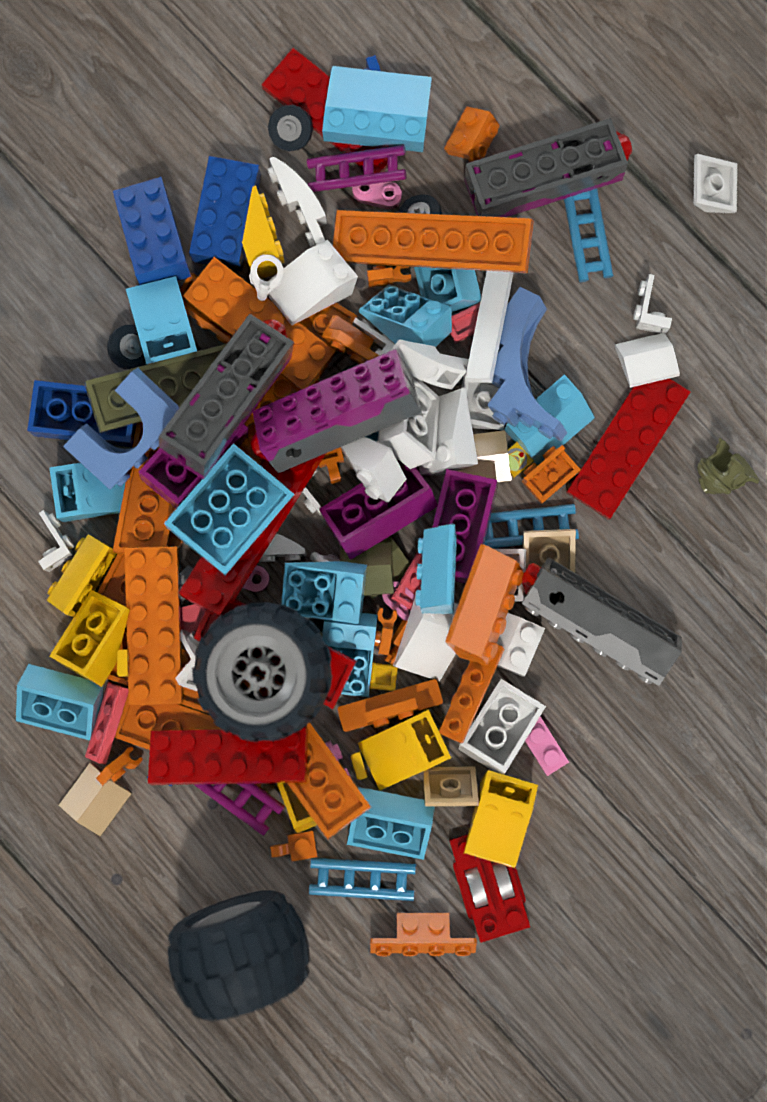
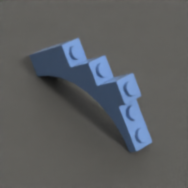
(515, 398)

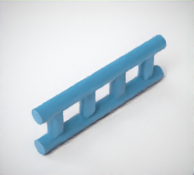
(599, 241)
(535, 514)
(350, 866)

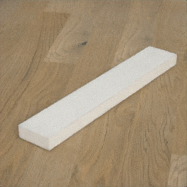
(489, 327)

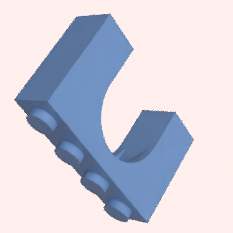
(113, 463)

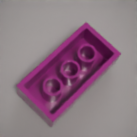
(173, 480)
(467, 504)
(363, 522)

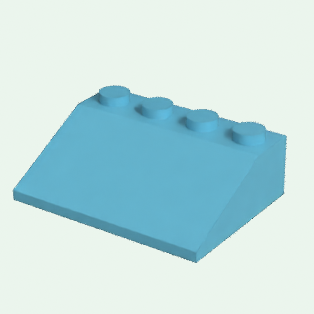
(376, 108)
(228, 509)

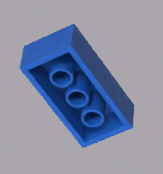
(223, 212)
(151, 232)
(63, 409)

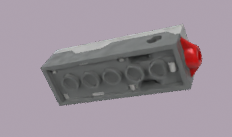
(600, 620)

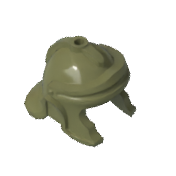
(724, 471)

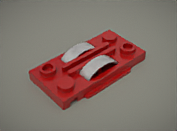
(489, 893)

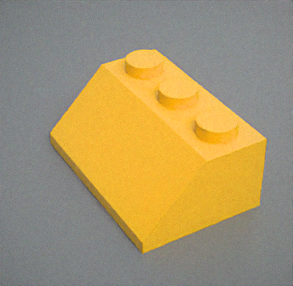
(81, 575)

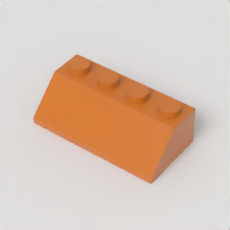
(484, 606)

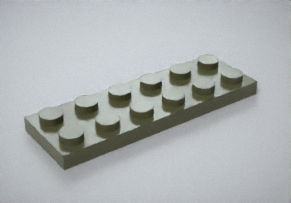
(173, 376)

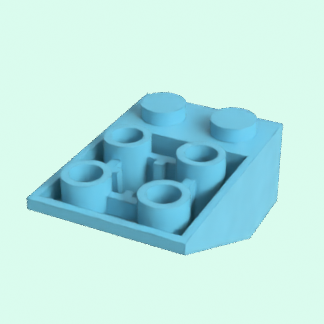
(408, 316)
(161, 320)
(82, 494)
(325, 590)
(357, 643)

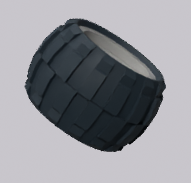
(303, 665)
(238, 955)

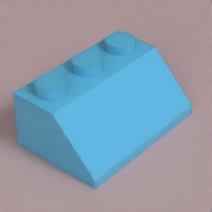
(449, 286)
(565, 404)
(437, 570)
(58, 701)
(393, 824)

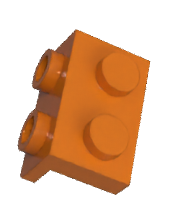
(472, 134)
(349, 340)
(550, 474)

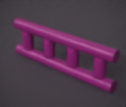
(369, 176)
(235, 807)

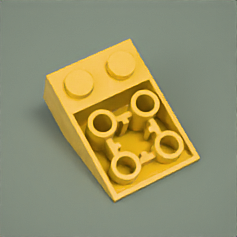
(260, 235)
(404, 750)
(500, 818)

